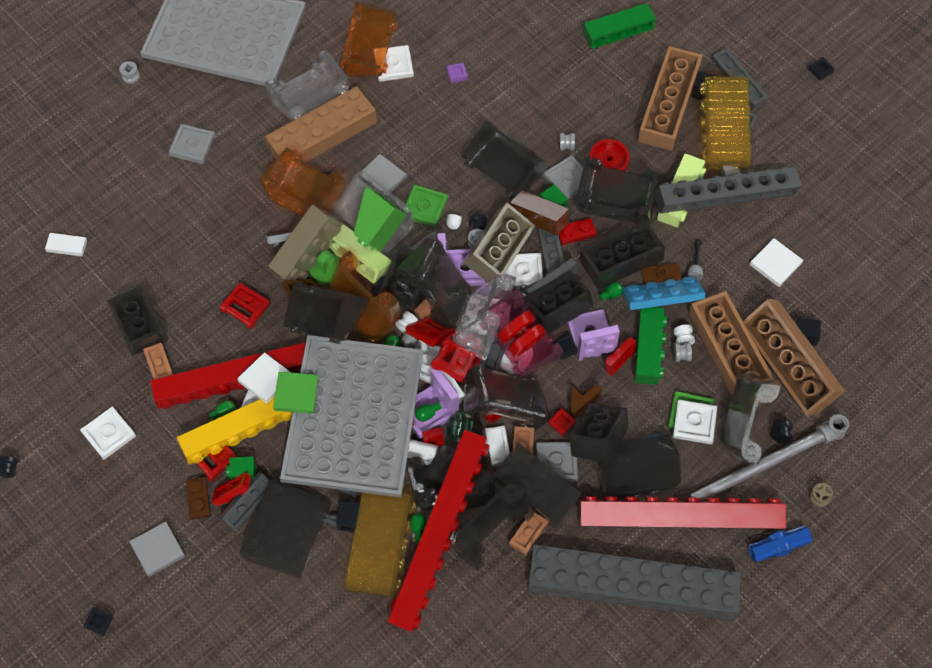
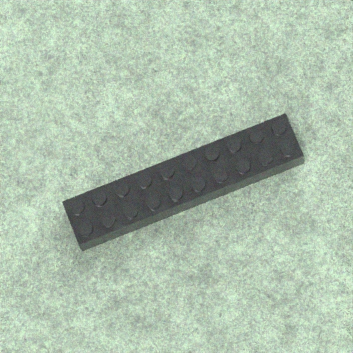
(635, 582)

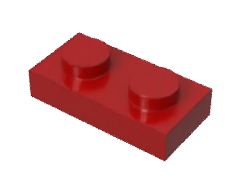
(577, 231)
(620, 356)
(232, 488)

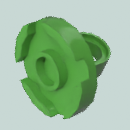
(325, 267)

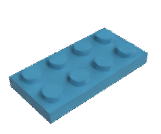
(663, 293)

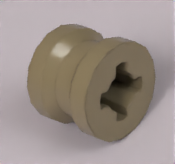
(825, 493)

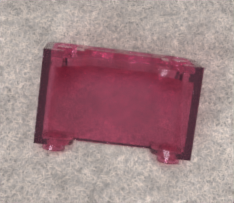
(539, 355)

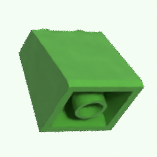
(377, 220)

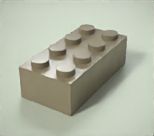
(499, 243)
(306, 244)

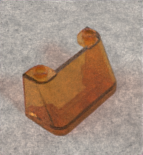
(368, 42)
(298, 186)
(381, 311)

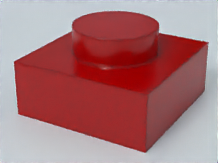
(562, 422)
(433, 436)

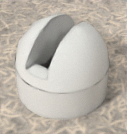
(453, 221)

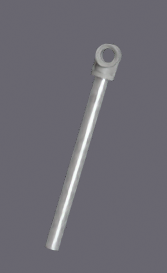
(824, 433)

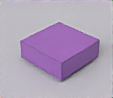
(457, 72)

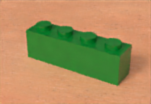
(619, 26)
(650, 345)

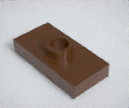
(661, 273)

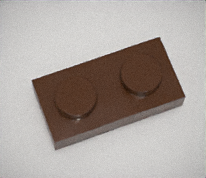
(198, 498)

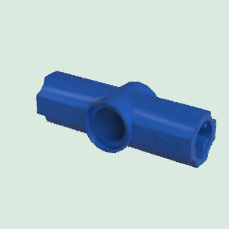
(780, 544)

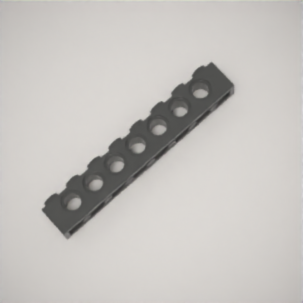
(720, 195)

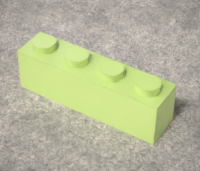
(689, 170)
(371, 263)

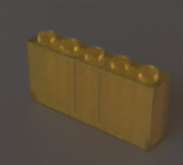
(725, 122)
(379, 545)

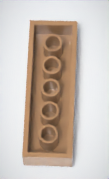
(670, 98)
(324, 126)
(727, 339)
(792, 357)

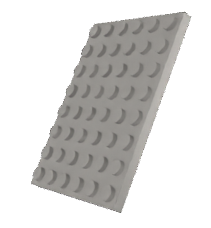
(225, 36)
(359, 417)

